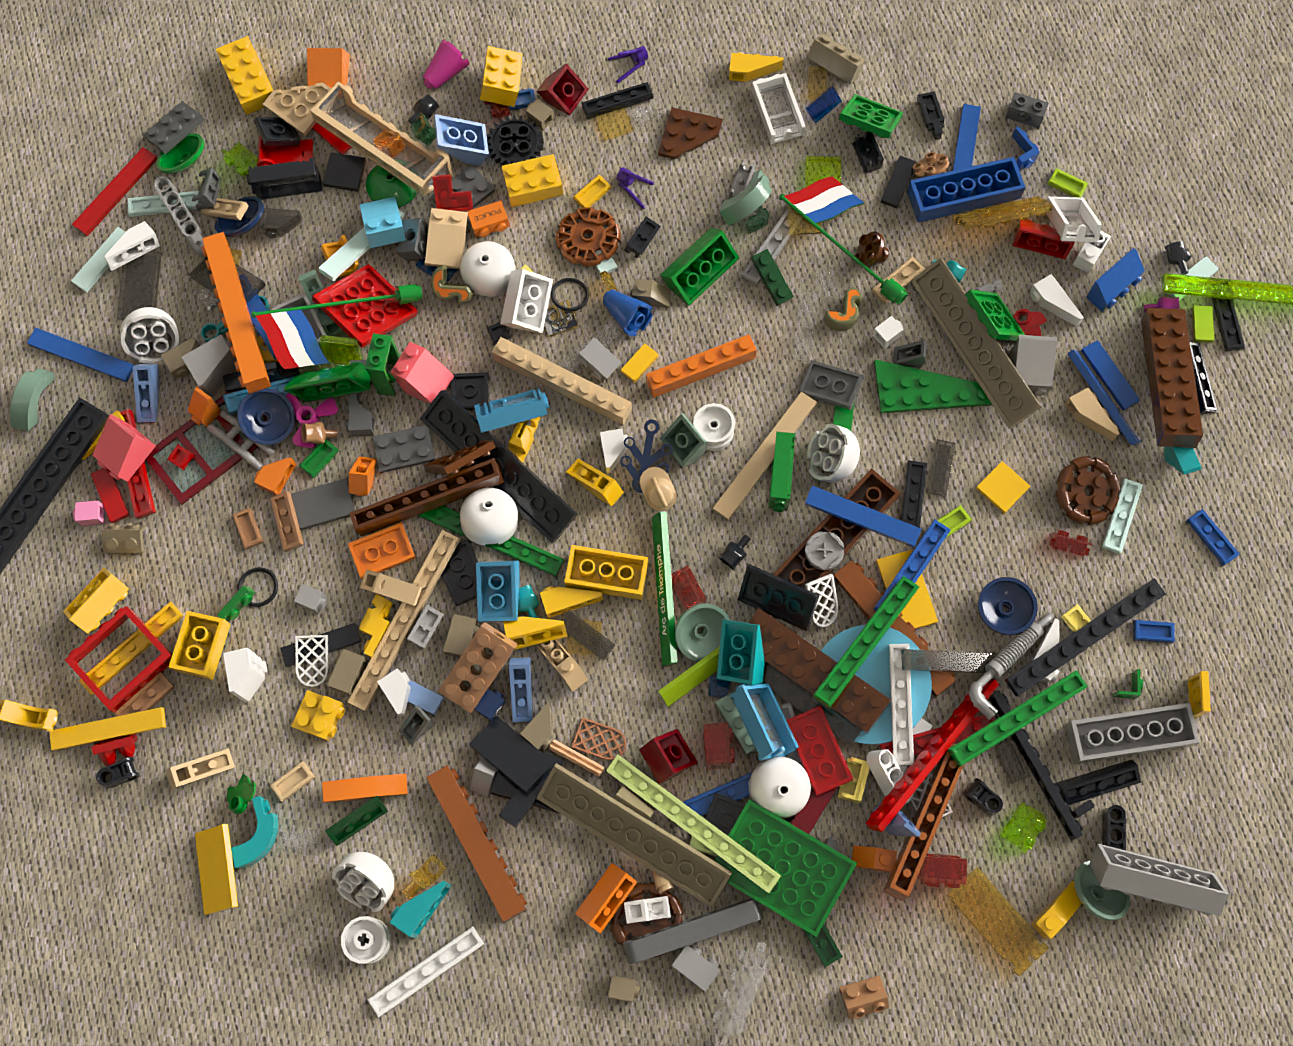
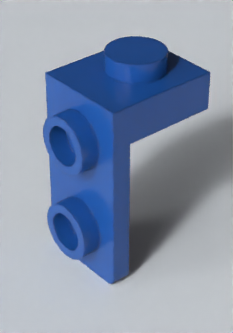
(1030, 149)

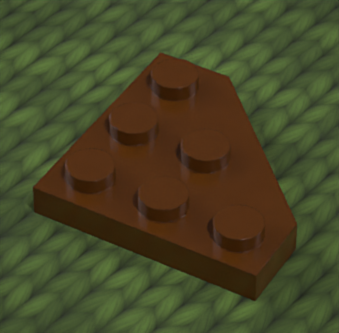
(687, 132)
(465, 457)

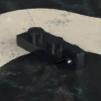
(931, 113)

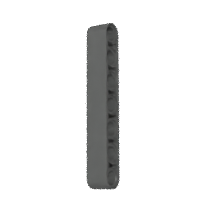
(692, 930)

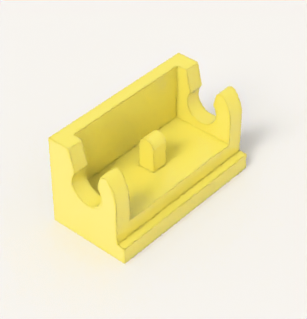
(854, 790)

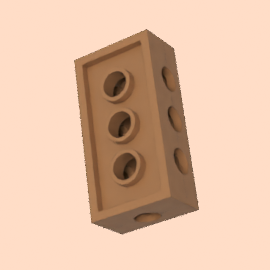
(464, 669)

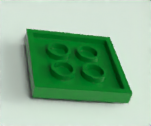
(871, 116)
(994, 315)

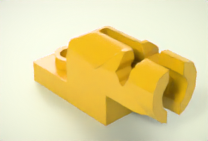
(523, 438)
(374, 623)

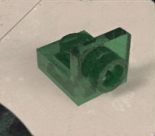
(423, 130)
(757, 222)

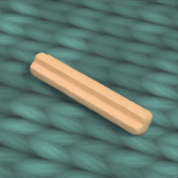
(576, 758)

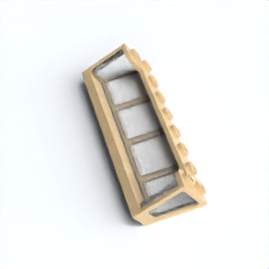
(359, 127)

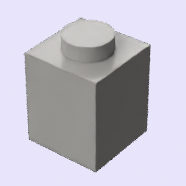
(311, 599)

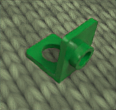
(1137, 687)

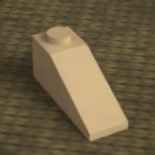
(199, 768)

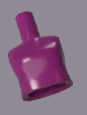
(1164, 302)

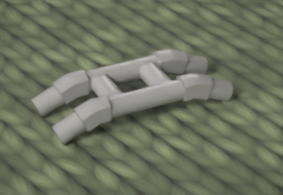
(241, 450)

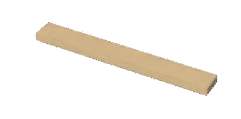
(762, 457)

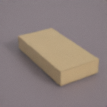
(292, 781)

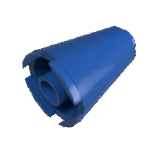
(628, 311)

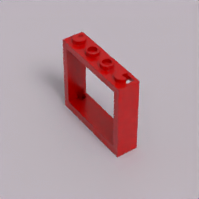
(135, 685)

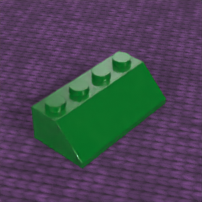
(700, 265)
(329, 382)

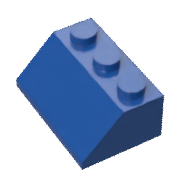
(1116, 281)

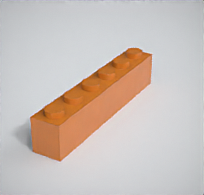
(701, 365)

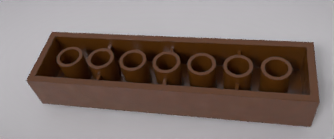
(1171, 378)
(870, 492)
(810, 667)

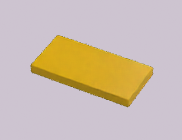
(920, 608)
(216, 869)

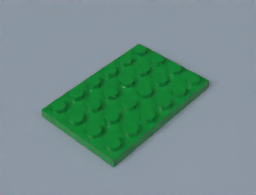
(808, 868)

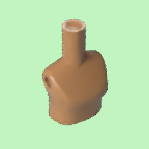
(316, 433)

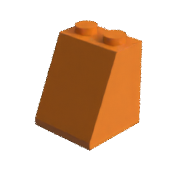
(327, 66)

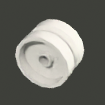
(715, 426)
(353, 940)

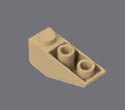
(1088, 411)
(390, 587)
(563, 664)

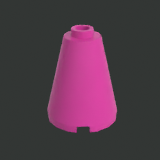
(444, 65)

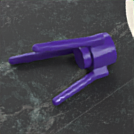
(638, 55)
(627, 178)

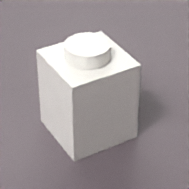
(888, 332)

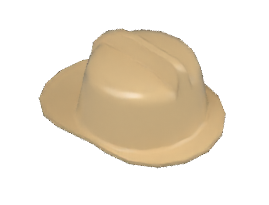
(658, 489)

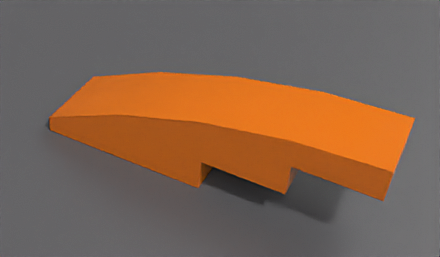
(364, 788)

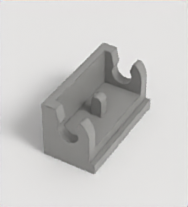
(742, 179)
(425, 627)

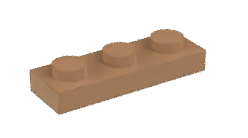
(287, 521)
(147, 696)

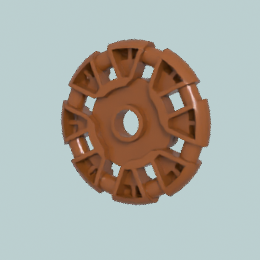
(590, 245)

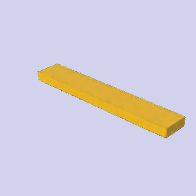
(132, 647)
(107, 729)

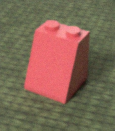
(420, 373)
(121, 448)

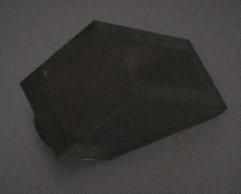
(279, 221)

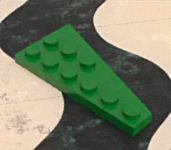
(914, 389)

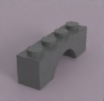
(360, 420)

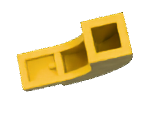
(28, 716)

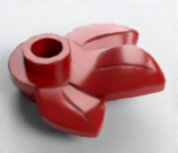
(1032, 324)

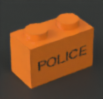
(488, 219)

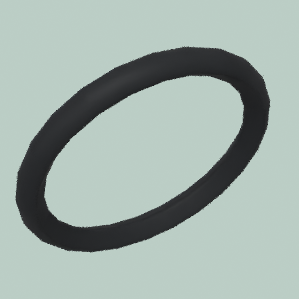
(568, 280)
(275, 585)

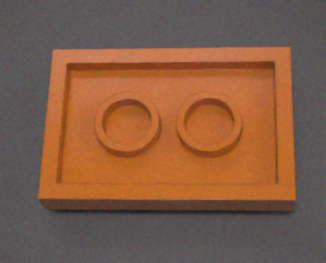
(382, 550)

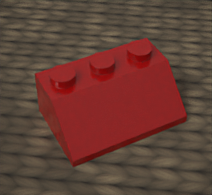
(1041, 239)

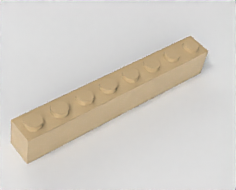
(562, 381)

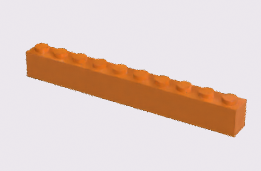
(236, 313)

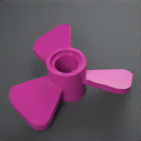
(327, 408)

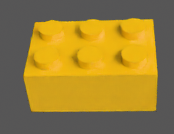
(501, 76)
(532, 180)
(96, 600)
(199, 645)

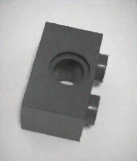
(1027, 110)
(416, 239)

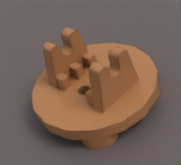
(931, 165)

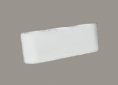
(884, 770)

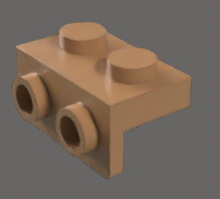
(864, 997)

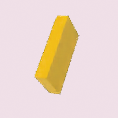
(592, 192)
(639, 363)

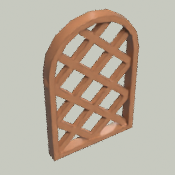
(597, 745)

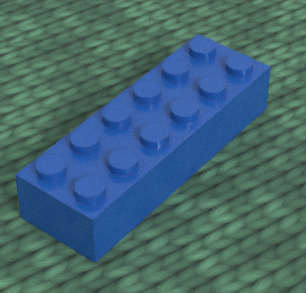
(966, 189)

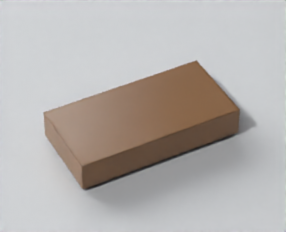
(247, 528)

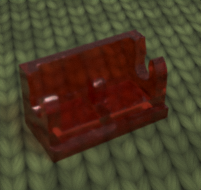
(687, 587)

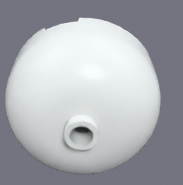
(487, 268)
(148, 326)
(842, 454)
(488, 516)
(770, 777)
(371, 872)

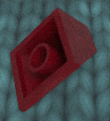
(563, 89)

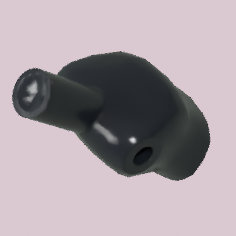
(424, 106)
(1178, 255)
(734, 552)

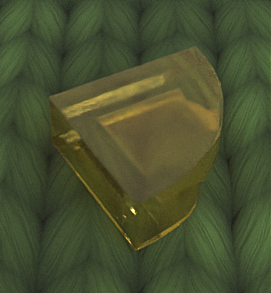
(608, 281)

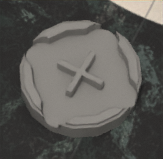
(824, 550)

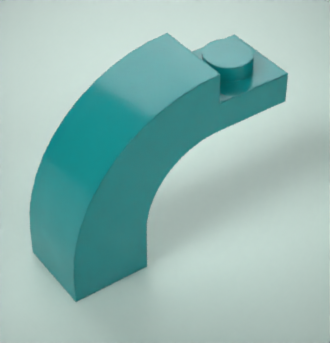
(263, 839)

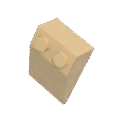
(446, 238)

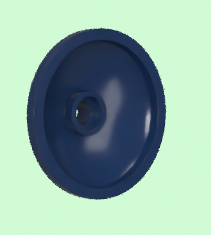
(249, 220)
(278, 414)
(1016, 597)

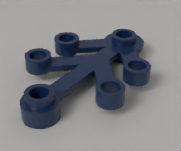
(644, 460)

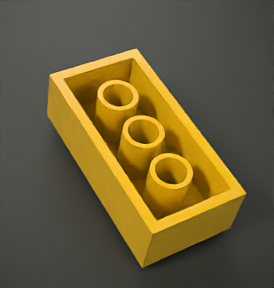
(245, 74)
(606, 572)

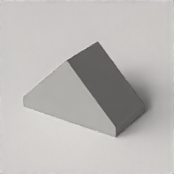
(483, 778)

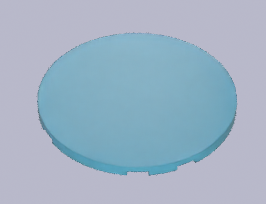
(877, 674)

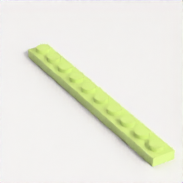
(694, 824)

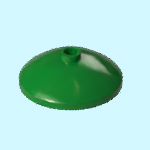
(181, 156)
(380, 187)

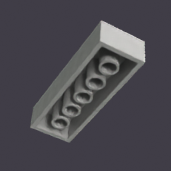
(1132, 733)
(1158, 880)

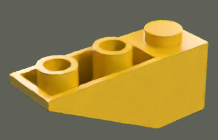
(749, 67)

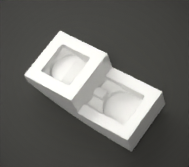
(647, 909)

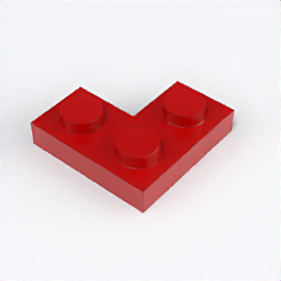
(446, 198)

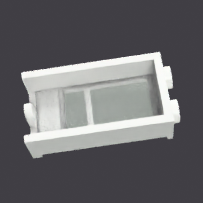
(778, 108)
(1074, 219)

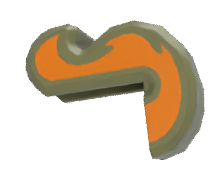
(446, 290)
(848, 318)

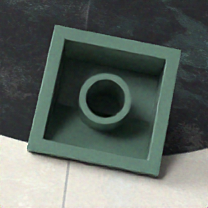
(685, 440)

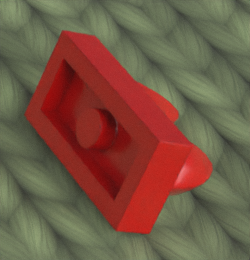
(107, 752)

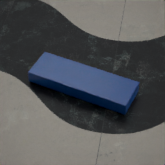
(1212, 537)

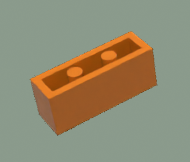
(606, 897)

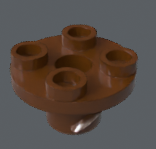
(872, 249)

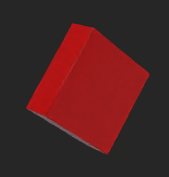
(180, 457)

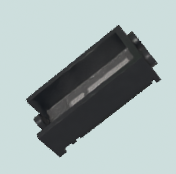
(285, 179)

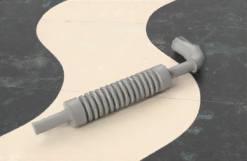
(1004, 661)

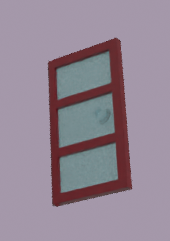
(210, 457)

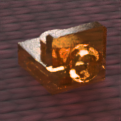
(391, 141)

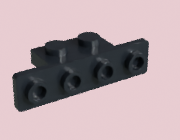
(274, 371)

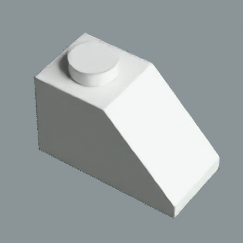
(613, 447)
(396, 689)

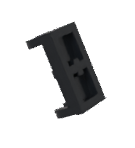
(868, 152)
(642, 237)

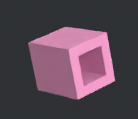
(89, 513)

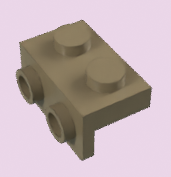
(123, 538)

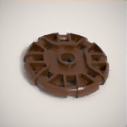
(1097, 485)
(637, 929)

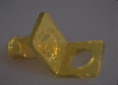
(423, 878)

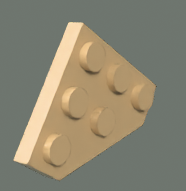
(295, 105)

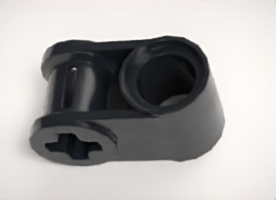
(121, 771)
(982, 797)

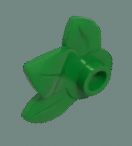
(241, 795)

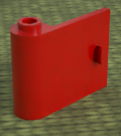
(281, 154)

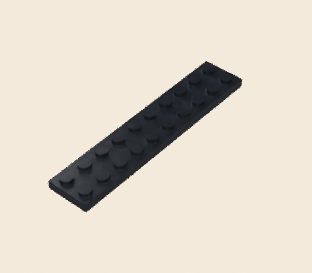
(47, 475)
(531, 495)

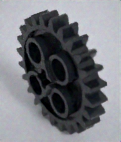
(514, 128)

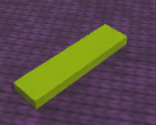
(690, 678)

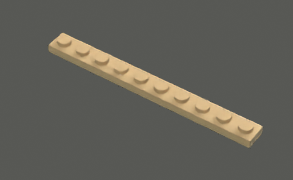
(403, 622)

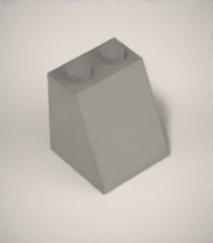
(1035, 361)
(210, 363)

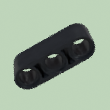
(1118, 826)

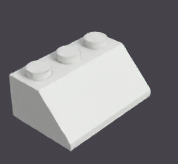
(526, 301)
(244, 673)

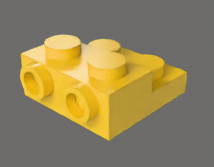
(318, 715)

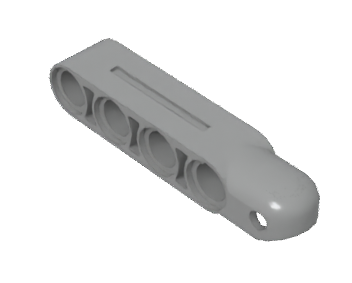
(179, 209)

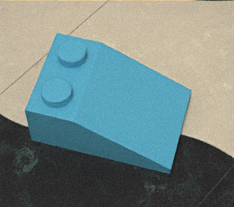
(382, 222)

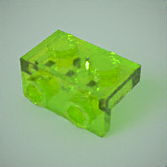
(240, 158)
(1024, 827)

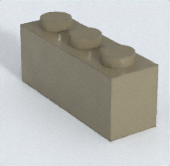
(836, 58)

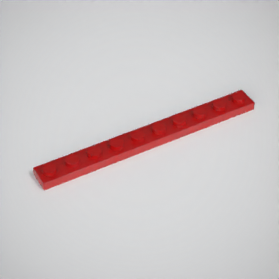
(926, 761)

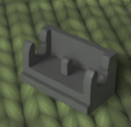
(209, 189)

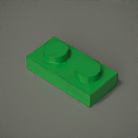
(237, 602)

